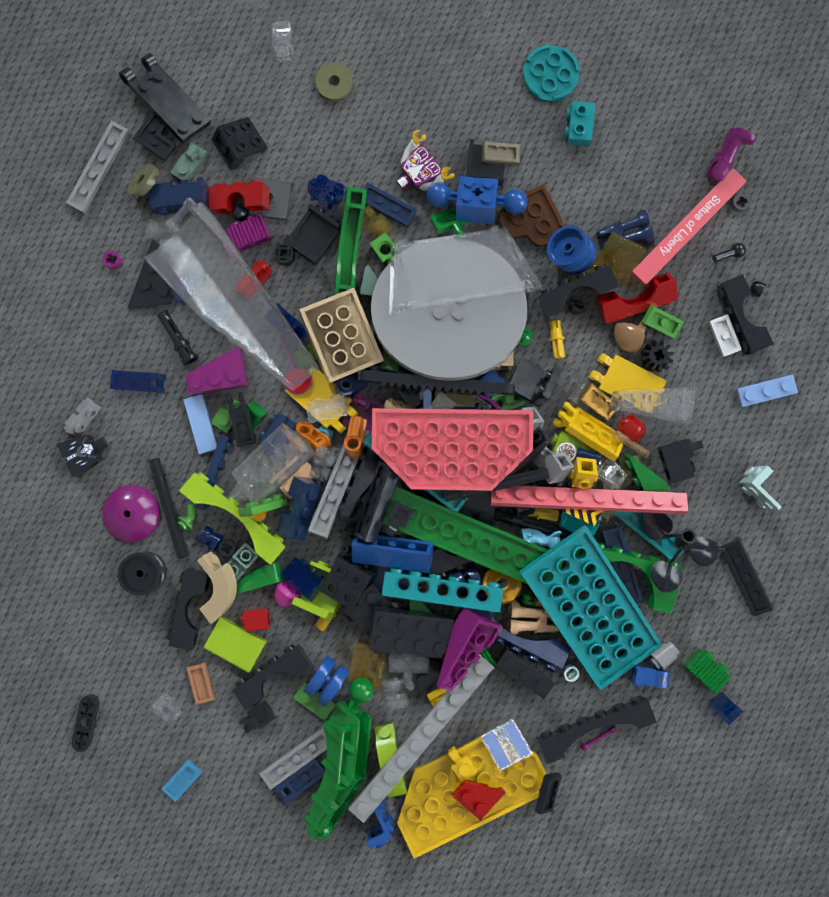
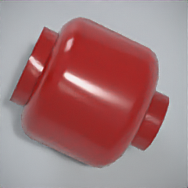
(632, 428)

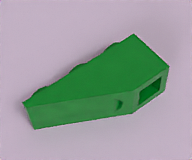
(643, 477)

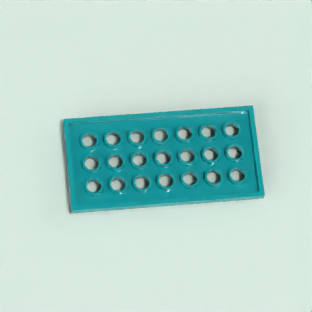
(579, 607)

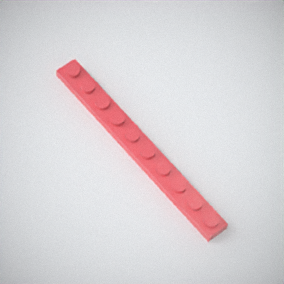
(591, 499)

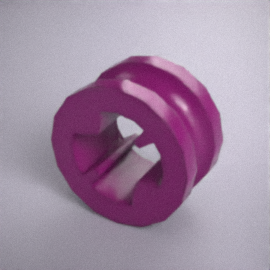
(106, 257)

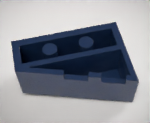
(170, 197)

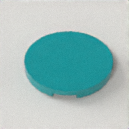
(551, 73)

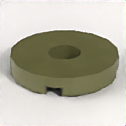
(330, 71)
(143, 181)

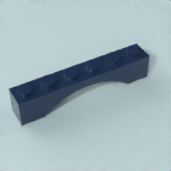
(548, 652)

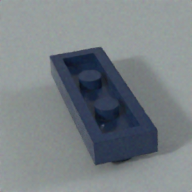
(389, 205)

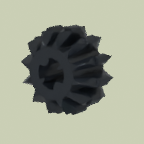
(662, 352)

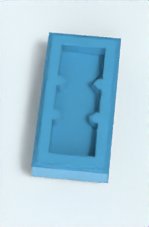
(181, 780)

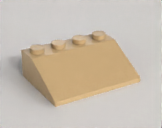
(340, 335)

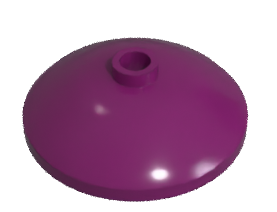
(143, 510)

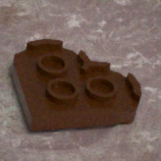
(536, 221)

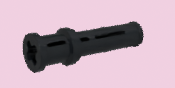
(181, 345)

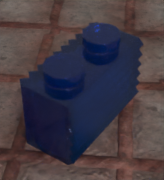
(303, 578)

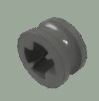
(743, 197)

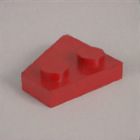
(477, 797)

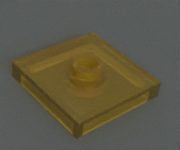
(621, 255)

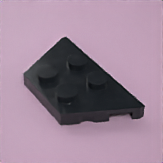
(150, 286)

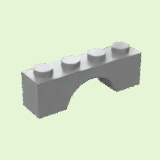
(558, 464)

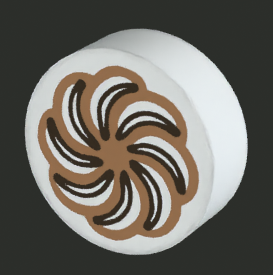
(568, 448)

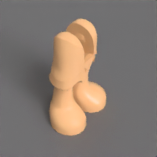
(539, 626)

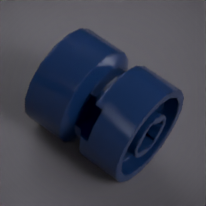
(470, 572)

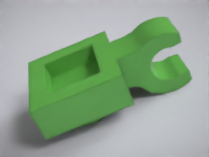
(222, 417)

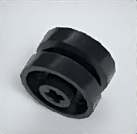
(130, 572)

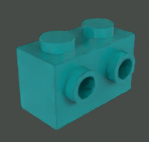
(580, 123)

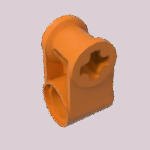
(312, 436)

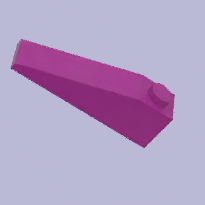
(468, 639)

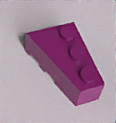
(219, 374)

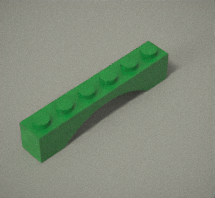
(349, 239)

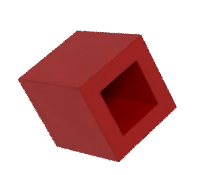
(256, 619)

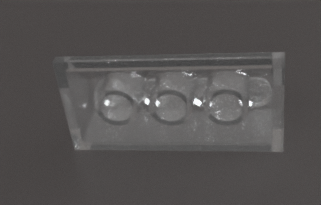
(272, 463)

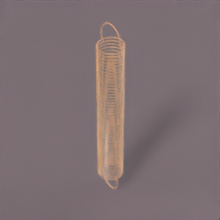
(632, 444)

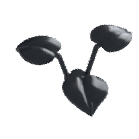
(704, 550)

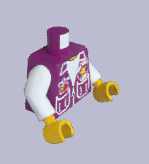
(420, 167)

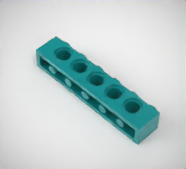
(392, 589)

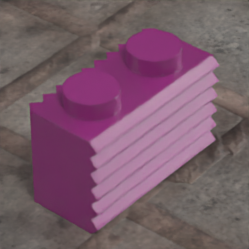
(248, 233)

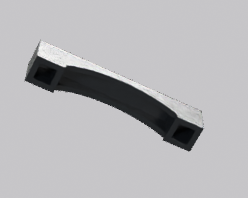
(555, 743)

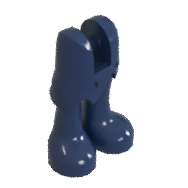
(641, 220)

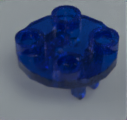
(326, 190)

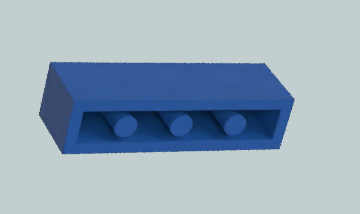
(394, 553)

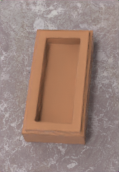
(200, 683)

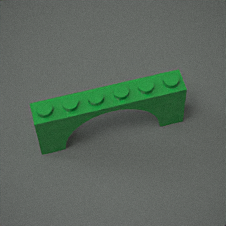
(656, 599)

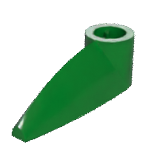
(260, 578)

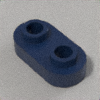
(353, 384)

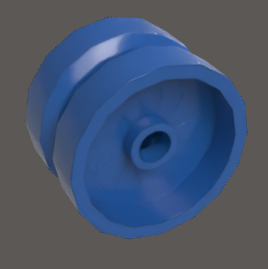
(571, 250)
(327, 681)

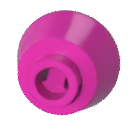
(285, 593)

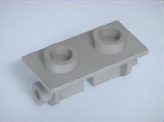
(77, 423)

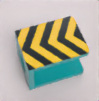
(574, 519)

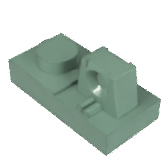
(189, 162)

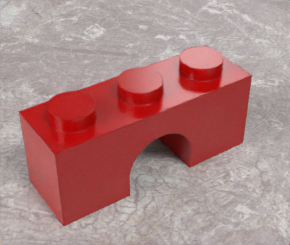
(223, 196)

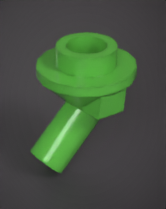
(186, 522)

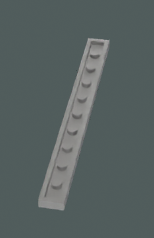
(419, 740)

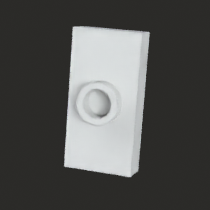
(724, 335)

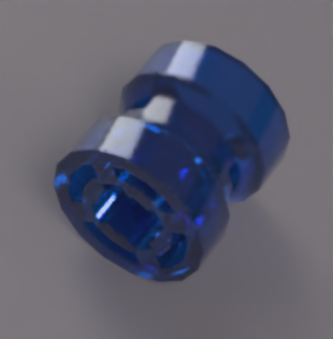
(210, 538)

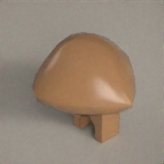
(629, 336)

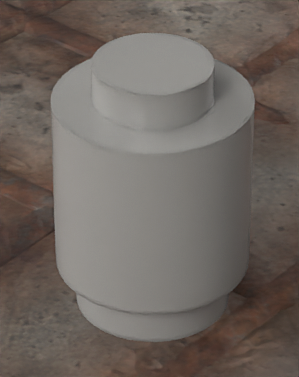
(664, 655)

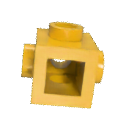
(584, 473)

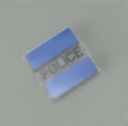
(506, 745)

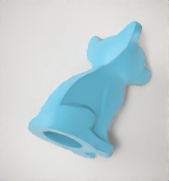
(540, 539)

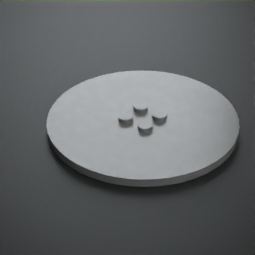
(449, 339)

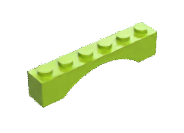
(200, 491)

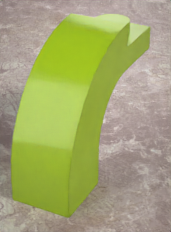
(386, 747)

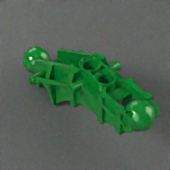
(346, 760)

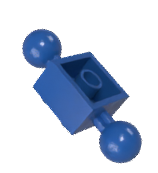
(477, 199)

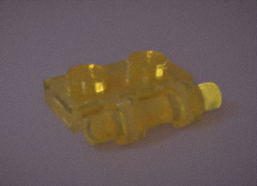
(362, 662)

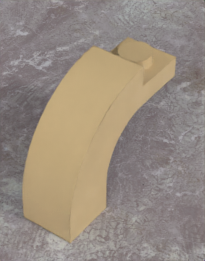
(223, 587)

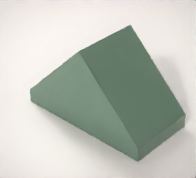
(368, 283)

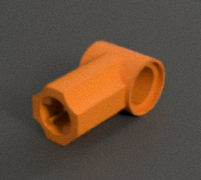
(356, 436)

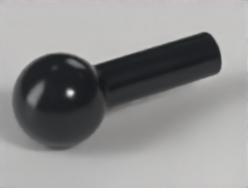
(737, 250)

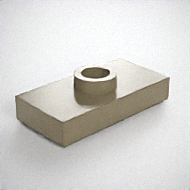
(500, 153)

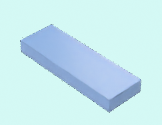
(200, 424)

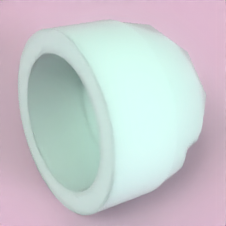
(571, 675)

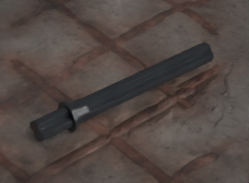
(507, 482)
(168, 507)
(526, 522)

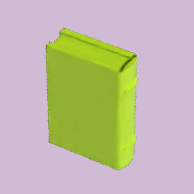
(235, 644)

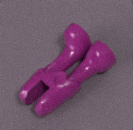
(723, 160)

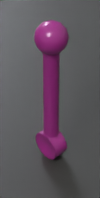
(584, 746)

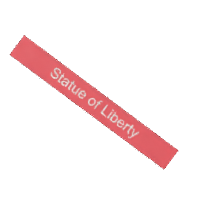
(688, 227)

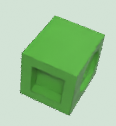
(378, 244)

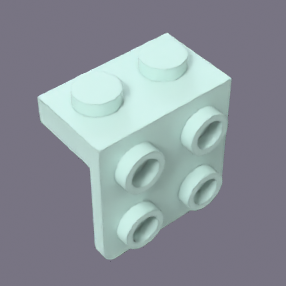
(751, 486)

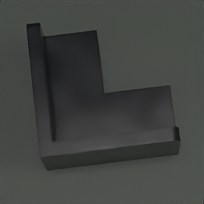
(480, 169)

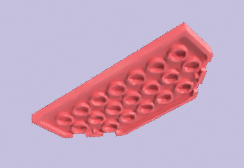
(452, 445)

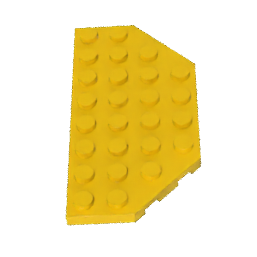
(432, 814)

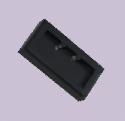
(548, 793)

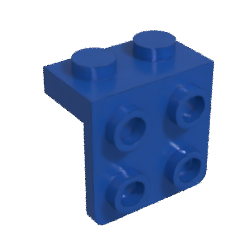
(381, 833)

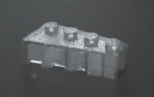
(662, 404)

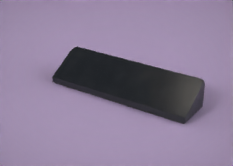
(376, 503)

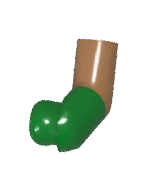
(529, 600)

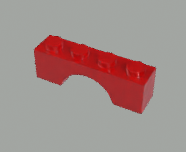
(659, 292)

